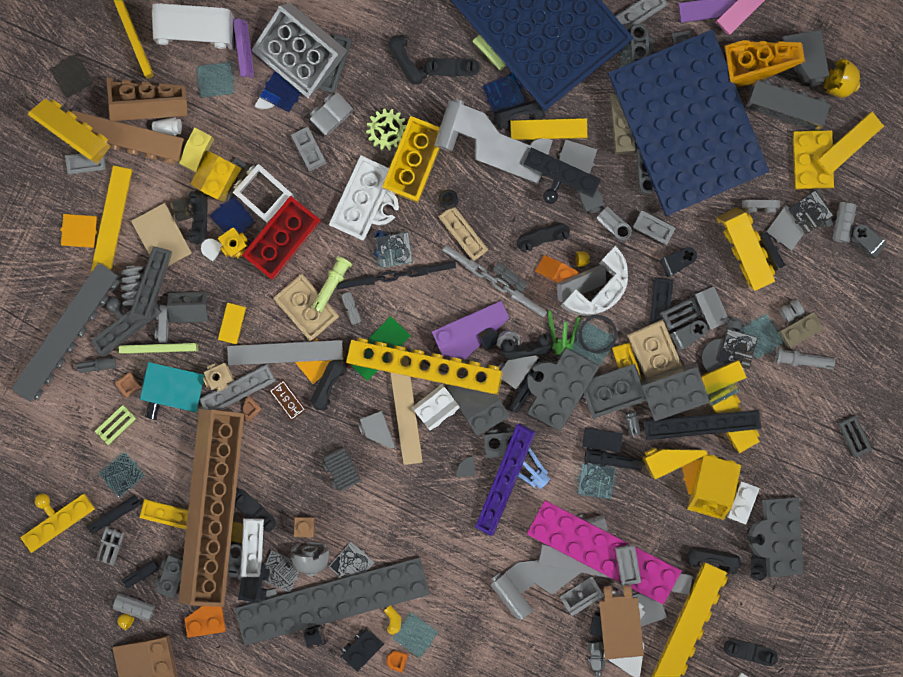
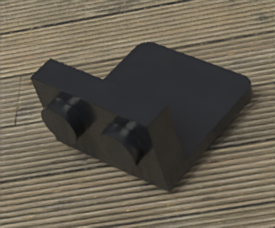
(253, 588)

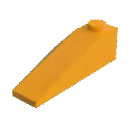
(760, 60)

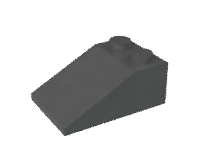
(480, 408)

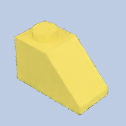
(195, 149)

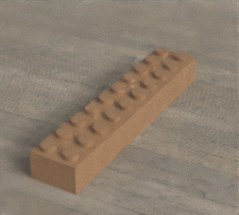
(211, 508)

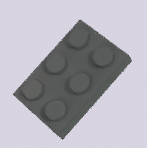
(614, 391)

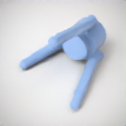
(539, 478)

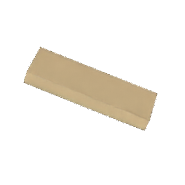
(463, 233)

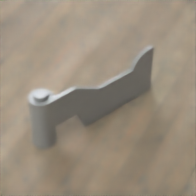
(490, 145)

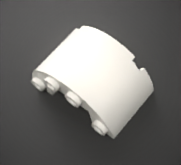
(608, 295)

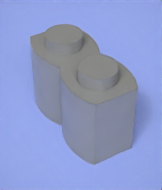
(330, 114)

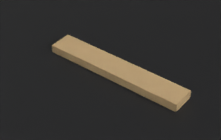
(406, 416)

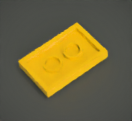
(806, 150)

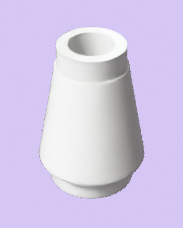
(168, 126)

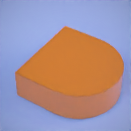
(396, 660)

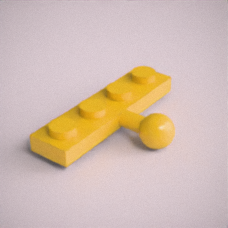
(57, 521)

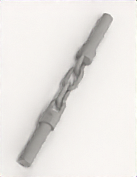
(515, 295)

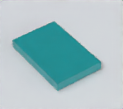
(171, 387)

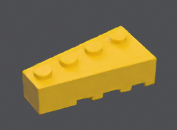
(747, 248)

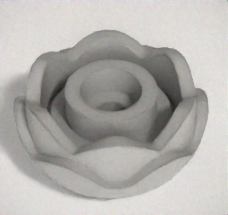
(506, 335)

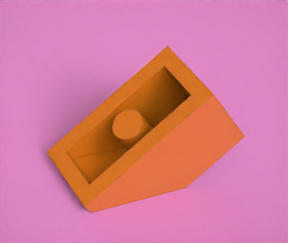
(554, 270)

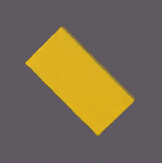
(232, 323)

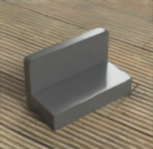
(187, 307)

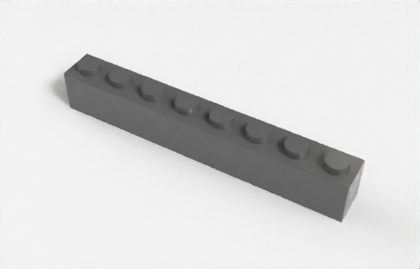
(66, 332)

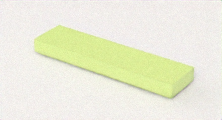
(157, 348)

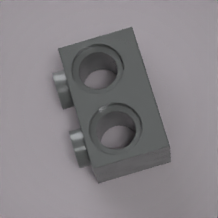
(502, 437)

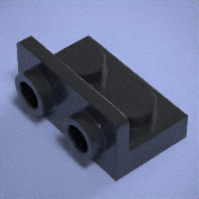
(361, 649)

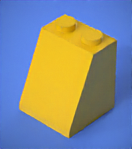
(215, 176)
(714, 487)

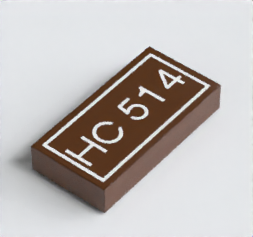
(287, 400)

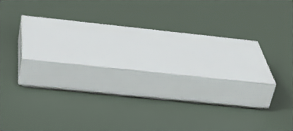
(252, 547)

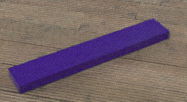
(505, 479)

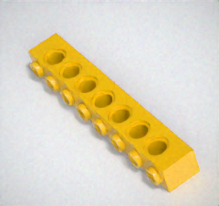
(357, 351)

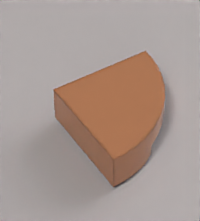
(250, 408)

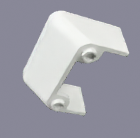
(193, 24)

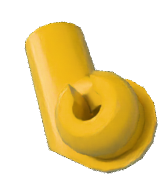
(395, 620)

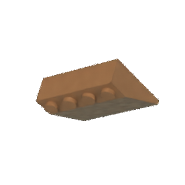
(146, 658)

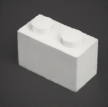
(743, 502)

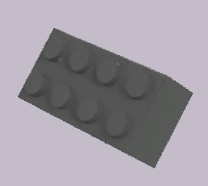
(787, 105)

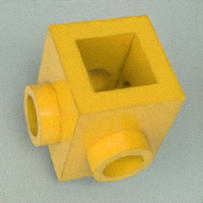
(229, 238)

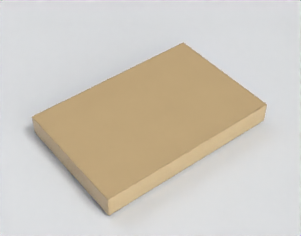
(159, 230)
(297, 302)
(654, 349)

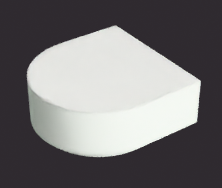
(211, 248)

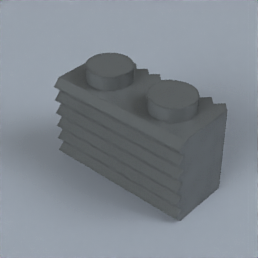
(342, 469)

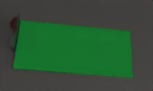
(389, 333)

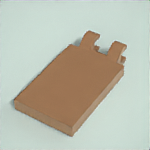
(621, 625)

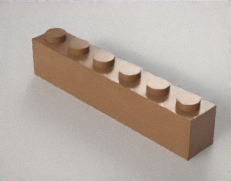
(136, 139)

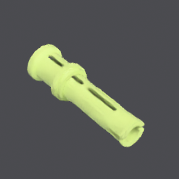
(335, 276)

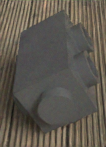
(170, 581)

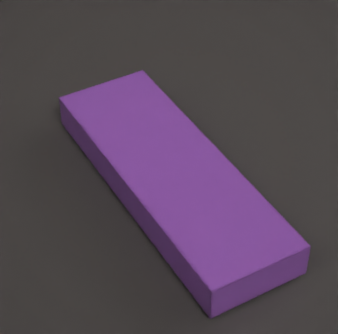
(703, 9)
(243, 48)

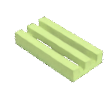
(110, 419)

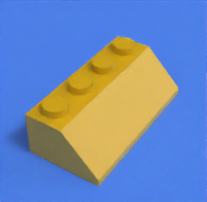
(69, 130)
(413, 160)

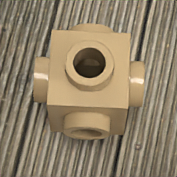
(224, 373)

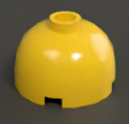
(843, 79)

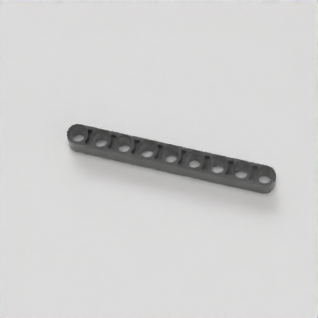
(642, 43)

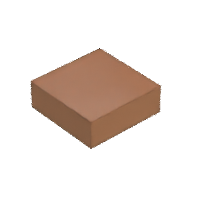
(128, 384)

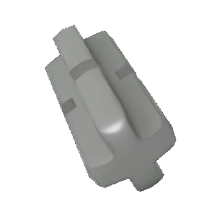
(350, 305)

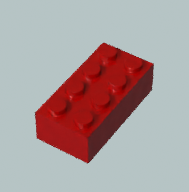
(282, 238)

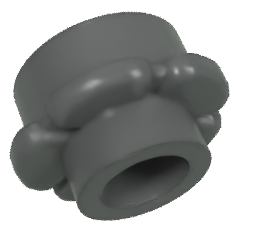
(734, 324)

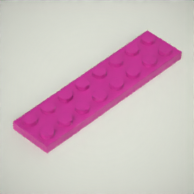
(597, 550)

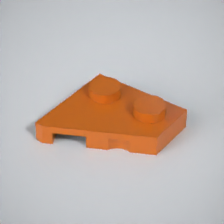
(205, 621)

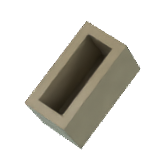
(800, 330)

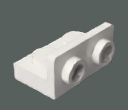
(436, 407)

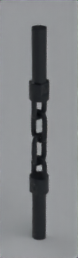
(422, 270)

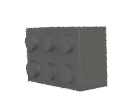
(675, 391)

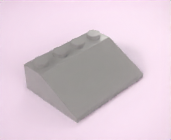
(298, 49)

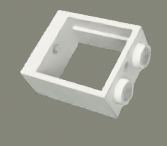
(241, 185)

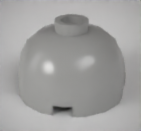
(310, 558)

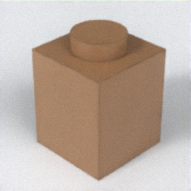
(304, 526)

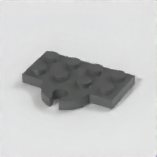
(559, 387)
(779, 537)

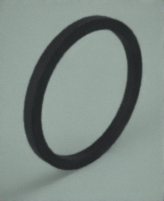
(614, 339)

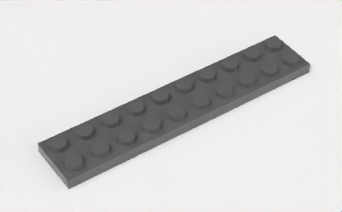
(332, 601)

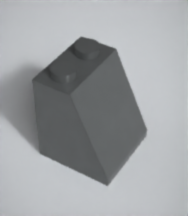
(815, 67)

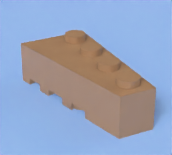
(145, 100)

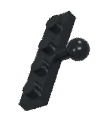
(560, 173)

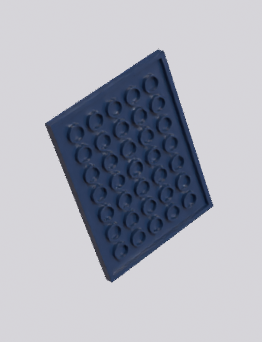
(547, 42)
(688, 122)

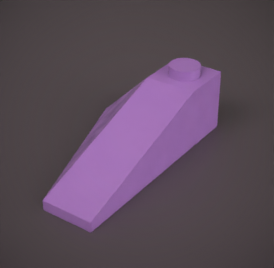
(461, 336)

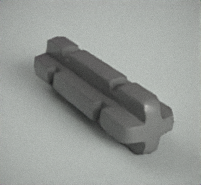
(509, 277)

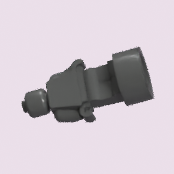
(596, 661)

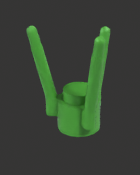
(562, 343)

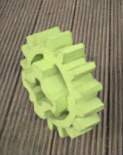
(384, 137)

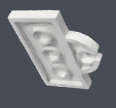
(364, 200)

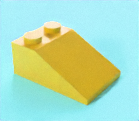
(663, 461)

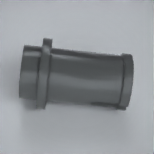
(632, 423)

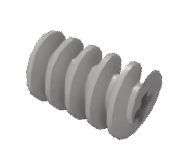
(133, 282)

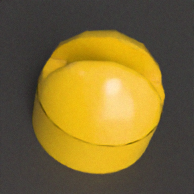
(582, 258)
(125, 621)

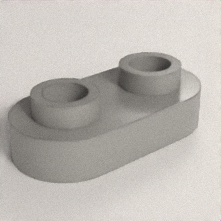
(768, 205)
(161, 331)

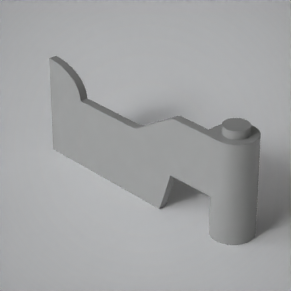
(522, 576)

